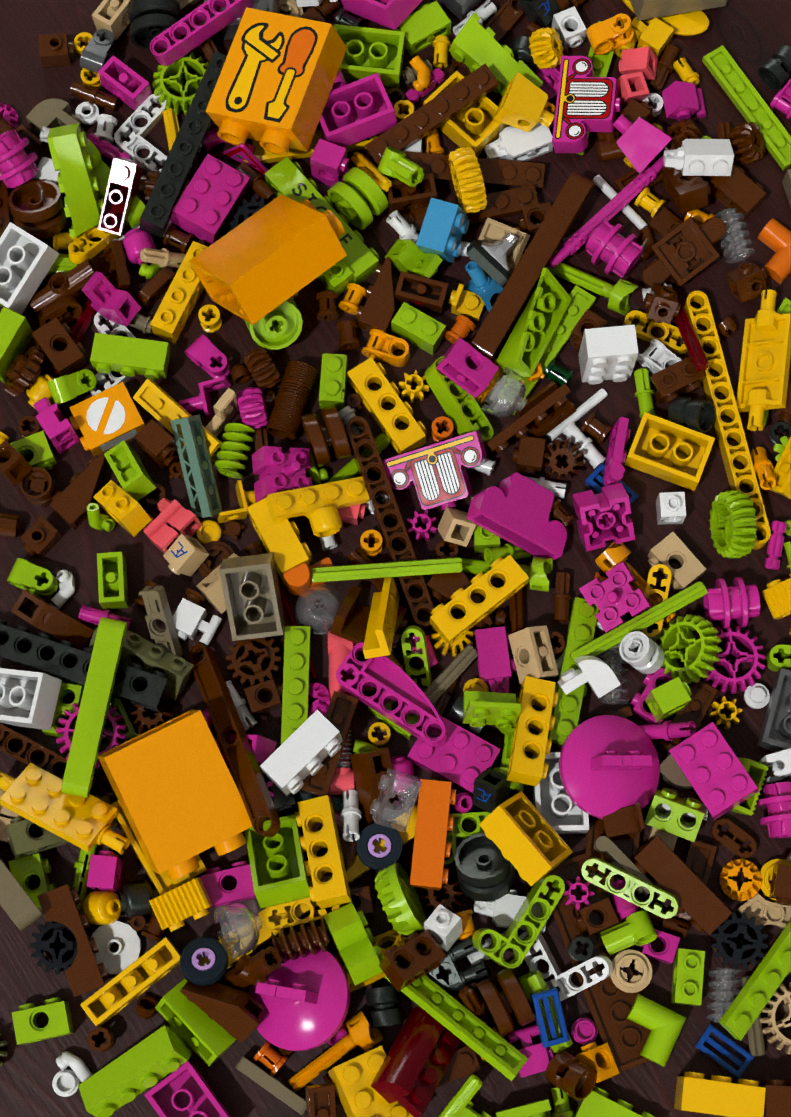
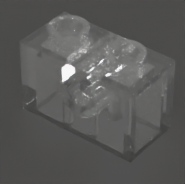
(396, 814)

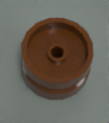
(38, 208)
(324, 436)
(508, 1000)

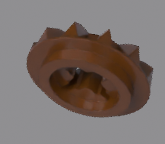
(214, 549)

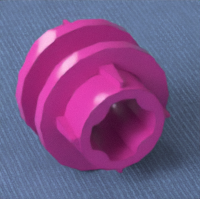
(15, 164)
(615, 250)
(731, 602)
(778, 803)

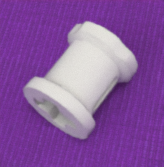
(110, 123)

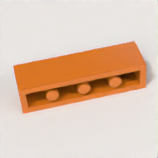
(431, 834)

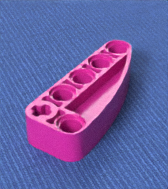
(394, 685)

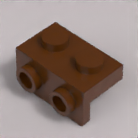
(113, 265)
(676, 380)
(555, 415)

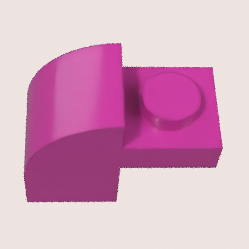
(110, 302)

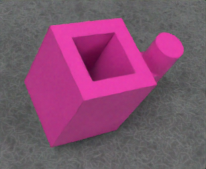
(683, 100)
(537, 1055)

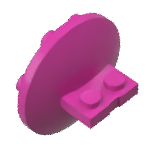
(608, 765)
(303, 1001)

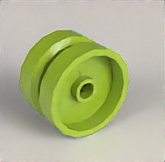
(358, 198)
(278, 327)

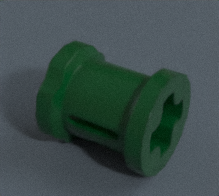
(553, 368)

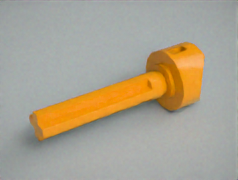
(617, 554)
(359, 1034)

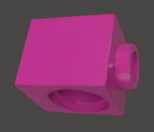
(668, 953)

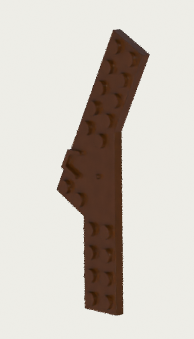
(605, 1001)

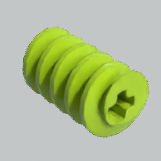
(232, 450)

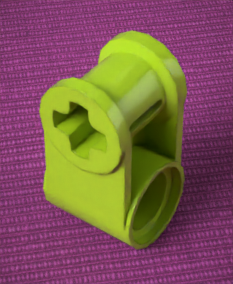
(72, 385)
(30, 576)

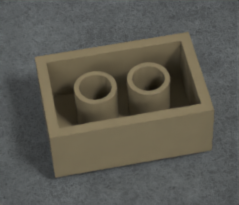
(252, 596)

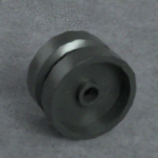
(150, 19)
(483, 869)

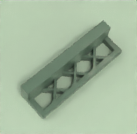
(200, 465)

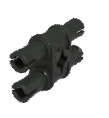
(458, 977)

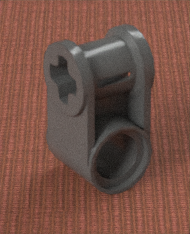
(97, 51)

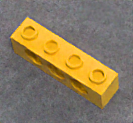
(179, 299)
(401, 440)
(451, 628)
(522, 768)
(336, 890)
(132, 982)

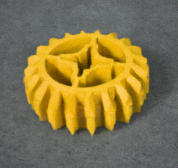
(467, 180)

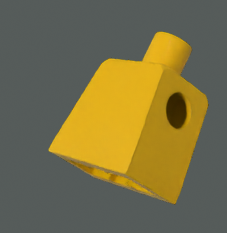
(523, 105)

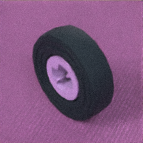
(365, 846)
(199, 949)

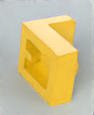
(466, 303)

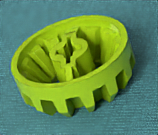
(400, 900)

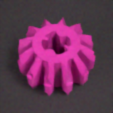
(252, 407)

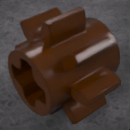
(148, 182)

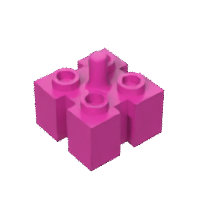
(280, 470)
(603, 516)
(615, 597)

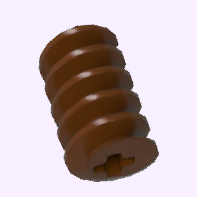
(302, 940)

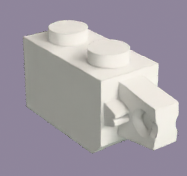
(520, 145)
(701, 157)
(505, 909)

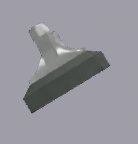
(492, 257)

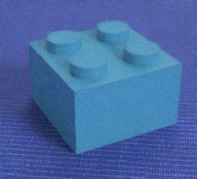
(443, 230)

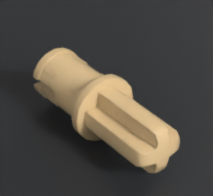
(161, 257)

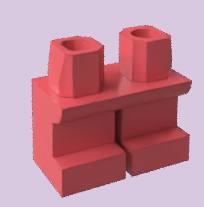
(170, 524)

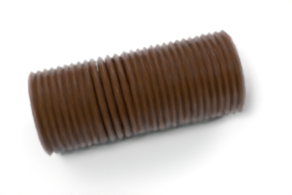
(291, 400)

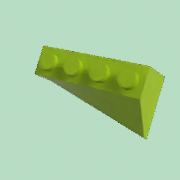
(478, 46)
(76, 177)
(535, 326)
(134, 1072)

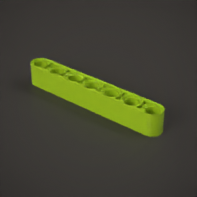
(94, 707)

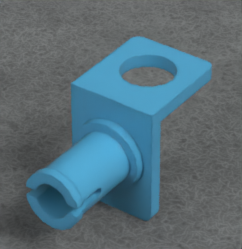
(481, 284)

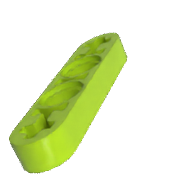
(628, 890)

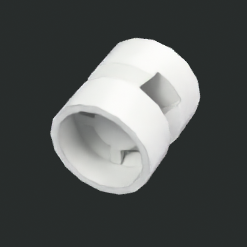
(641, 652)

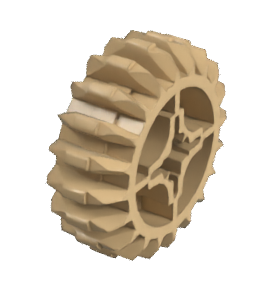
(774, 1026)

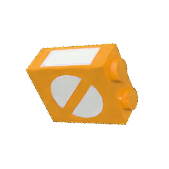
(106, 419)

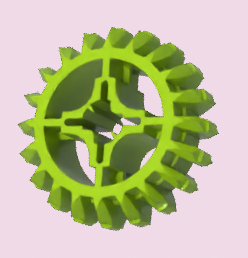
(167, 82)
(733, 524)
(695, 653)

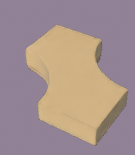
(766, 912)

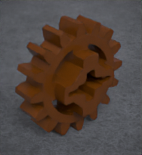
(24, 371)
(244, 663)

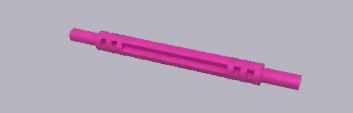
(606, 213)

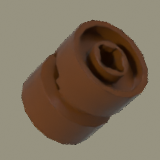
(38, 487)
(571, 1075)

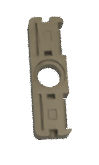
(158, 608)
(272, 1085)

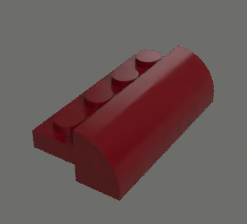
(416, 1062)

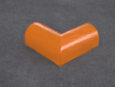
(779, 240)
(299, 577)

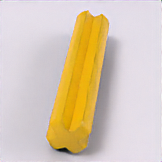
(370, 169)

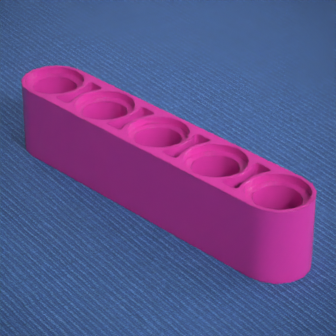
(194, 33)

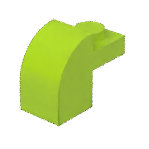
(410, 259)

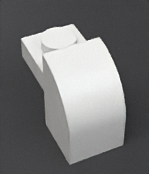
(589, 670)

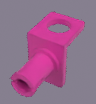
(203, 401)

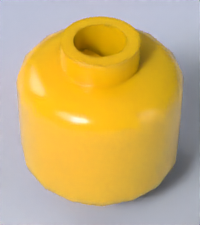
(40, 390)
(102, 907)

